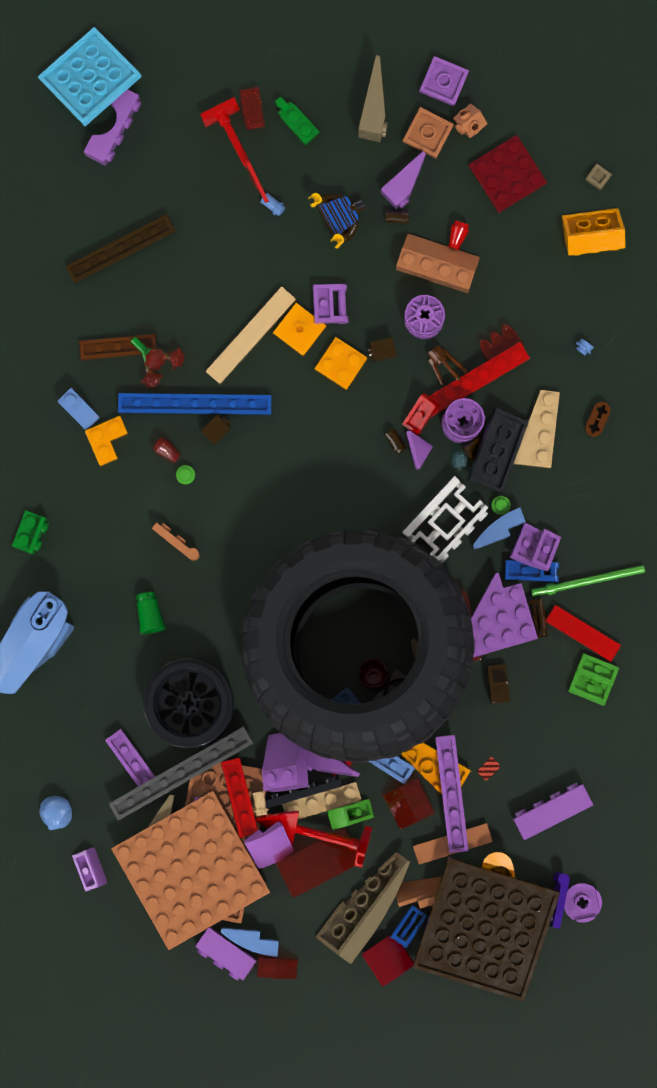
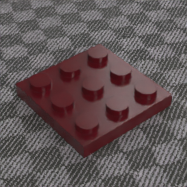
(507, 174)

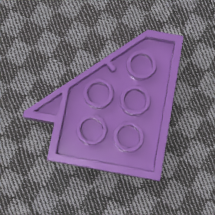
(501, 618)

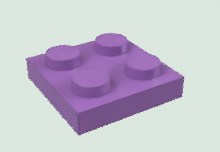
(444, 81)

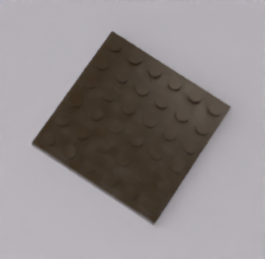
(486, 929)

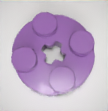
(591, 908)

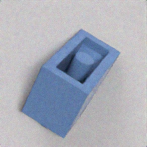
(78, 409)

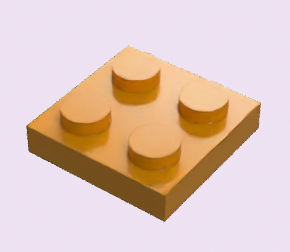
(341, 363)

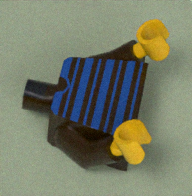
(339, 215)

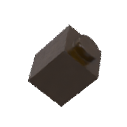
(382, 350)
(216, 429)

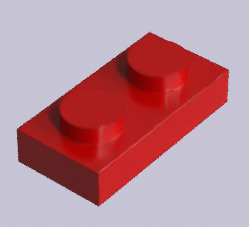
(420, 414)

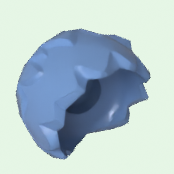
(55, 812)

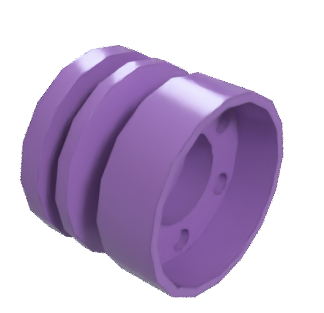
(424, 327)
(473, 419)

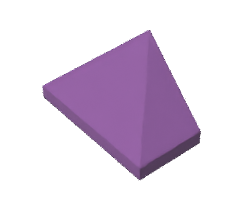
(418, 448)

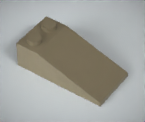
(373, 116)

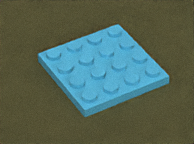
(89, 76)

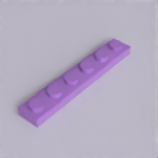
(452, 793)

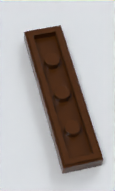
(114, 347)

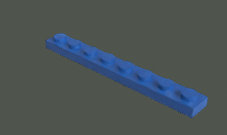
(194, 404)

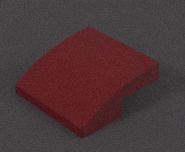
(387, 960)

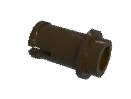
(397, 217)
(395, 441)

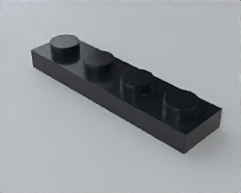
(295, 794)

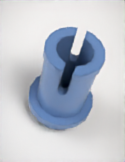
(276, 207)

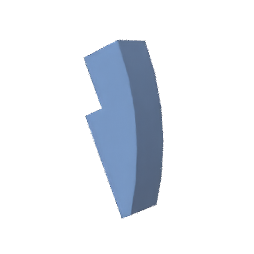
(499, 529)
(251, 940)

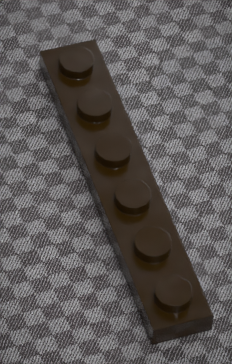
(120, 249)

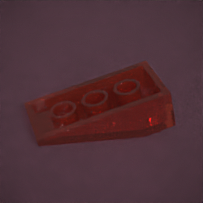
(316, 864)

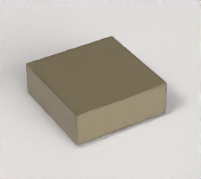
(598, 177)

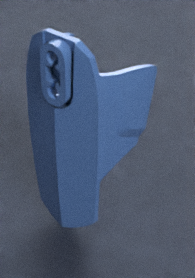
(29, 643)

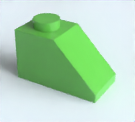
(350, 814)

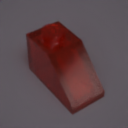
(277, 967)

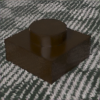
(471, 448)

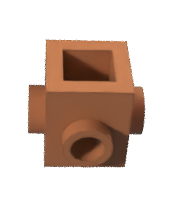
(469, 121)

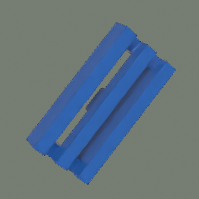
(399, 939)

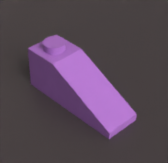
(401, 186)
(329, 765)

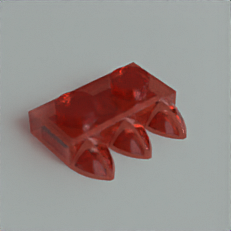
(500, 343)

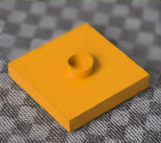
(299, 329)

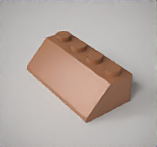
(437, 263)

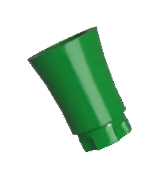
(149, 613)

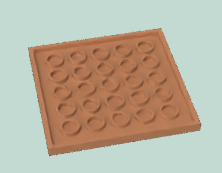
(190, 870)

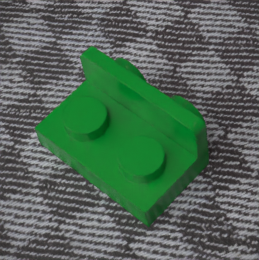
(30, 532)

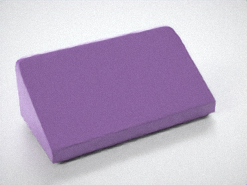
(89, 869)

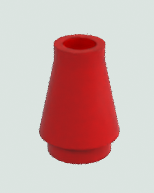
(458, 233)

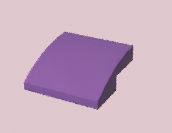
(535, 547)
(269, 846)

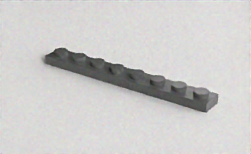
(181, 773)

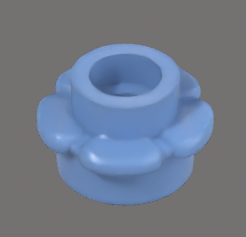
(584, 347)

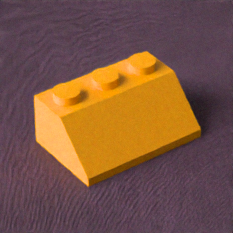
(593, 231)

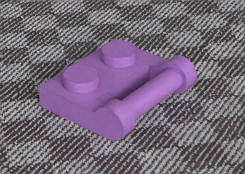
(324, 304)

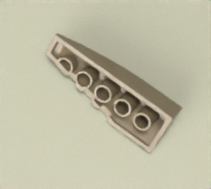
(360, 916)

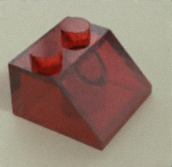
(408, 804)

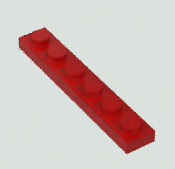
(480, 377)

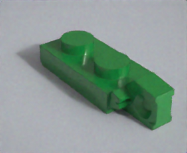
(296, 121)

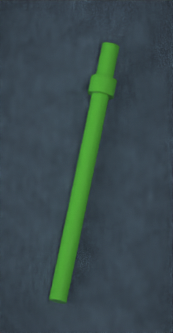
(552, 588)

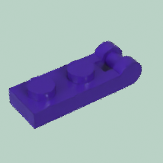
(561, 884)

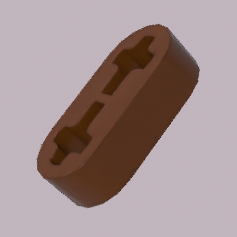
(601, 422)

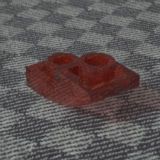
(252, 108)

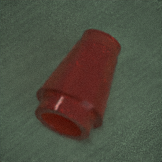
(166, 450)

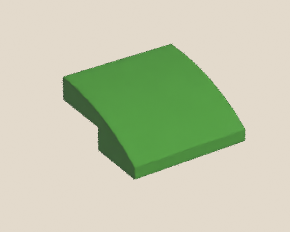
(593, 679)

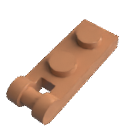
(178, 542)

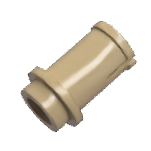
(260, 803)

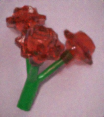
(155, 359)

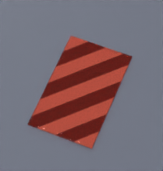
(489, 768)

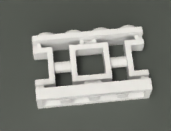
(435, 511)

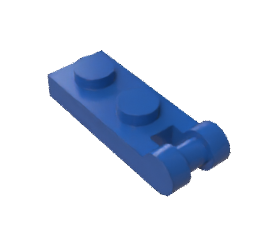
(518, 571)

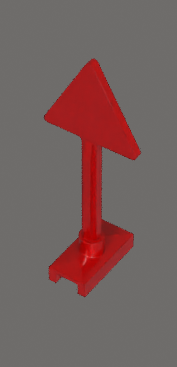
(221, 114)
(289, 822)

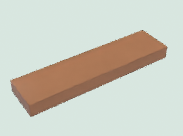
(439, 847)

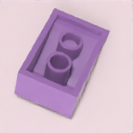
(284, 765)

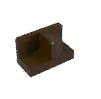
(498, 683)

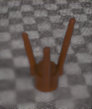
(440, 356)

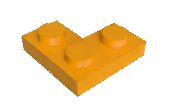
(101, 437)

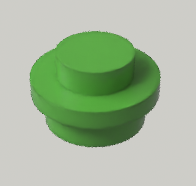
(185, 474)
(501, 505)

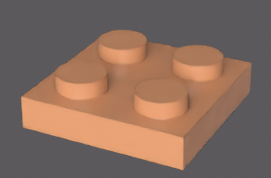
(428, 133)

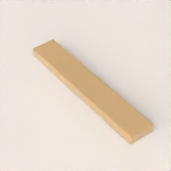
(250, 335)

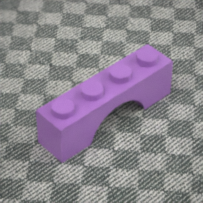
(102, 146)

